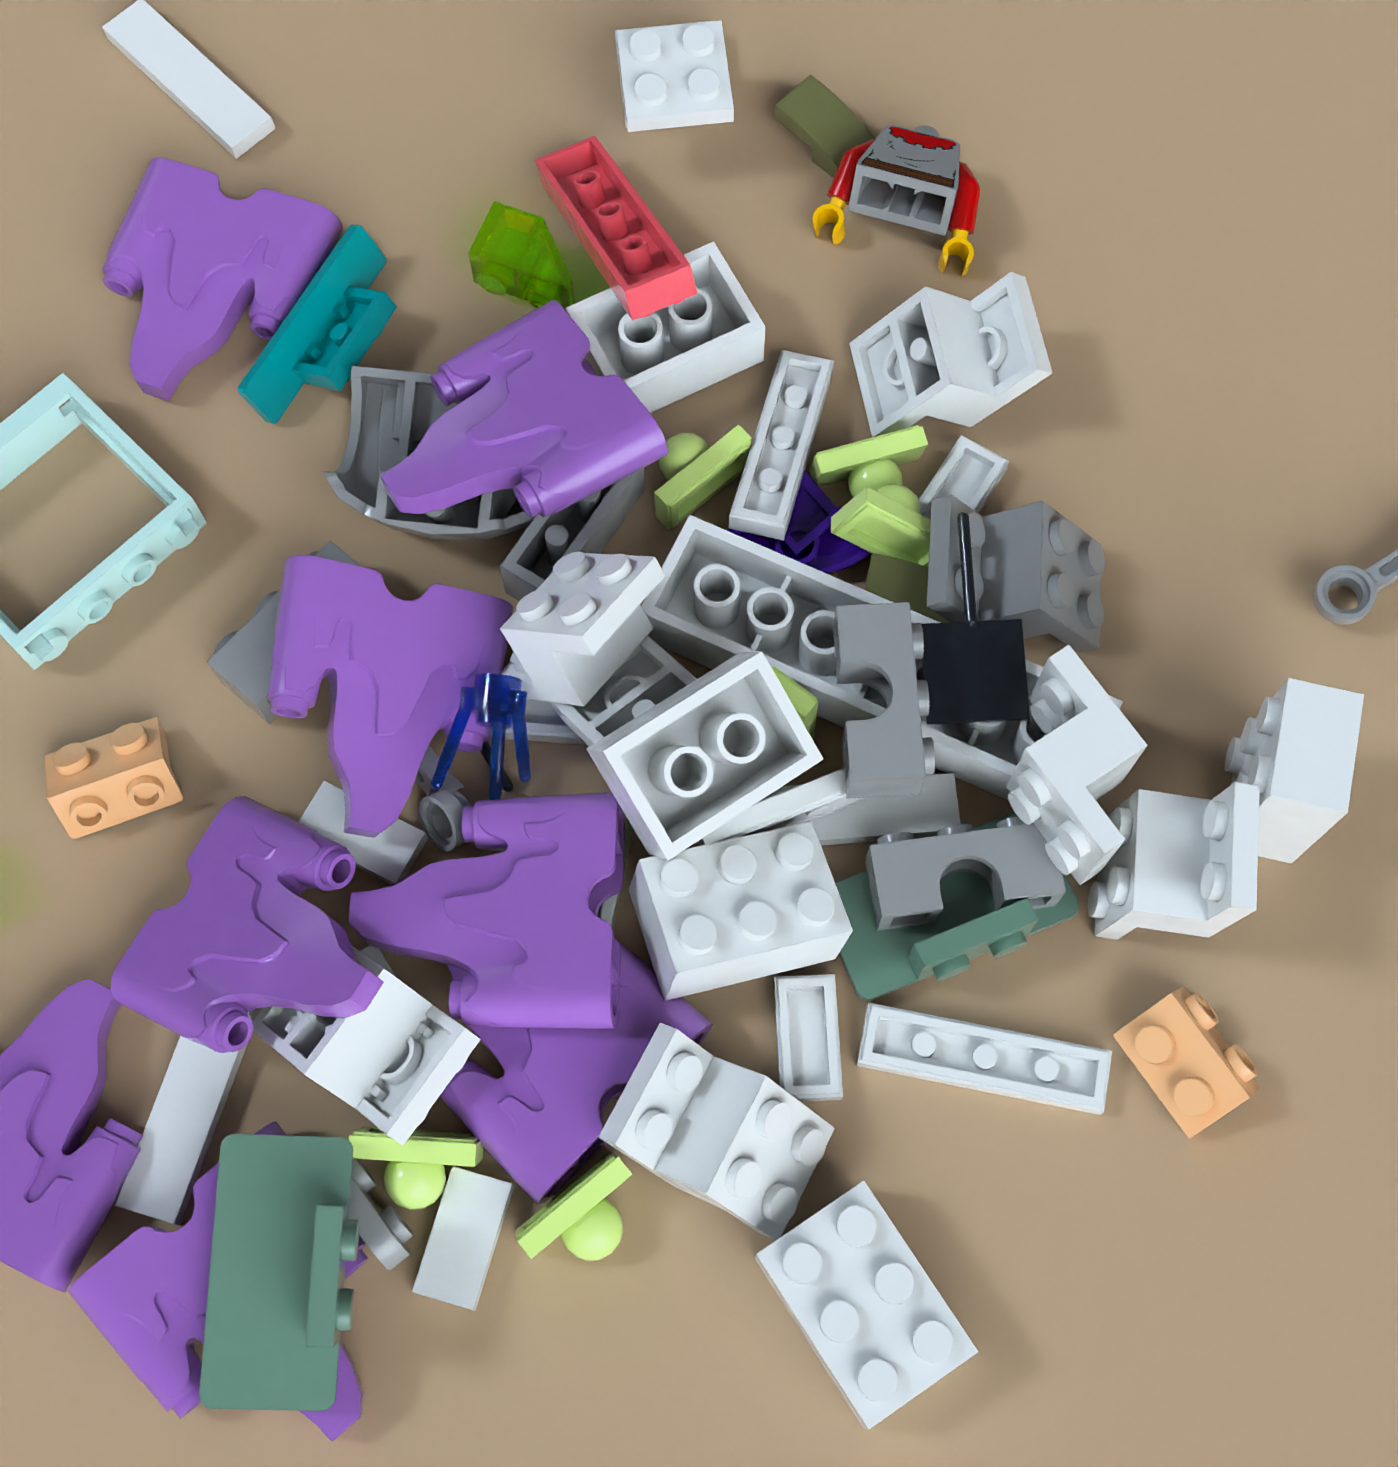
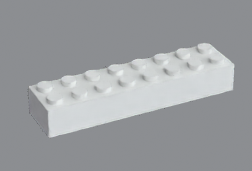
(742, 597)

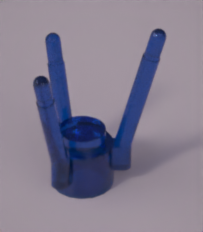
(497, 704)

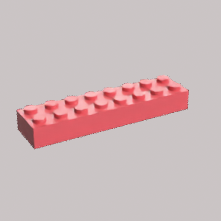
(616, 228)

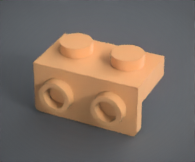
(111, 778)
(1188, 1060)

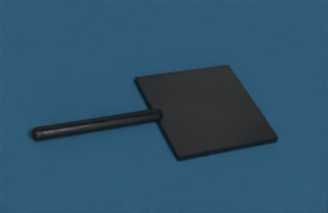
(974, 665)

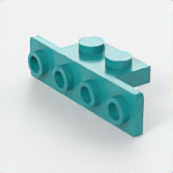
(324, 330)

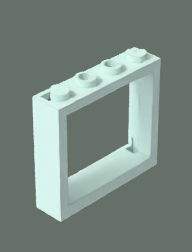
(25, 439)

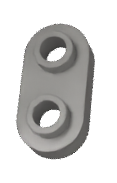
(381, 1230)

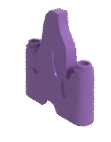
(206, 263)
(526, 422)
(389, 670)
(516, 917)
(246, 934)
(557, 1081)
(48, 1091)
(153, 1307)

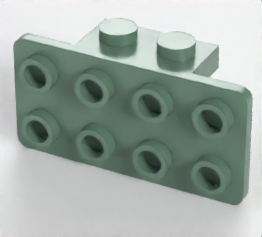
(965, 930)
(278, 1273)

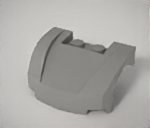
(387, 423)

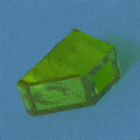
(520, 258)

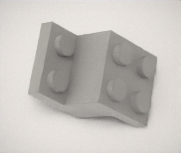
(1024, 567)

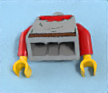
(910, 182)

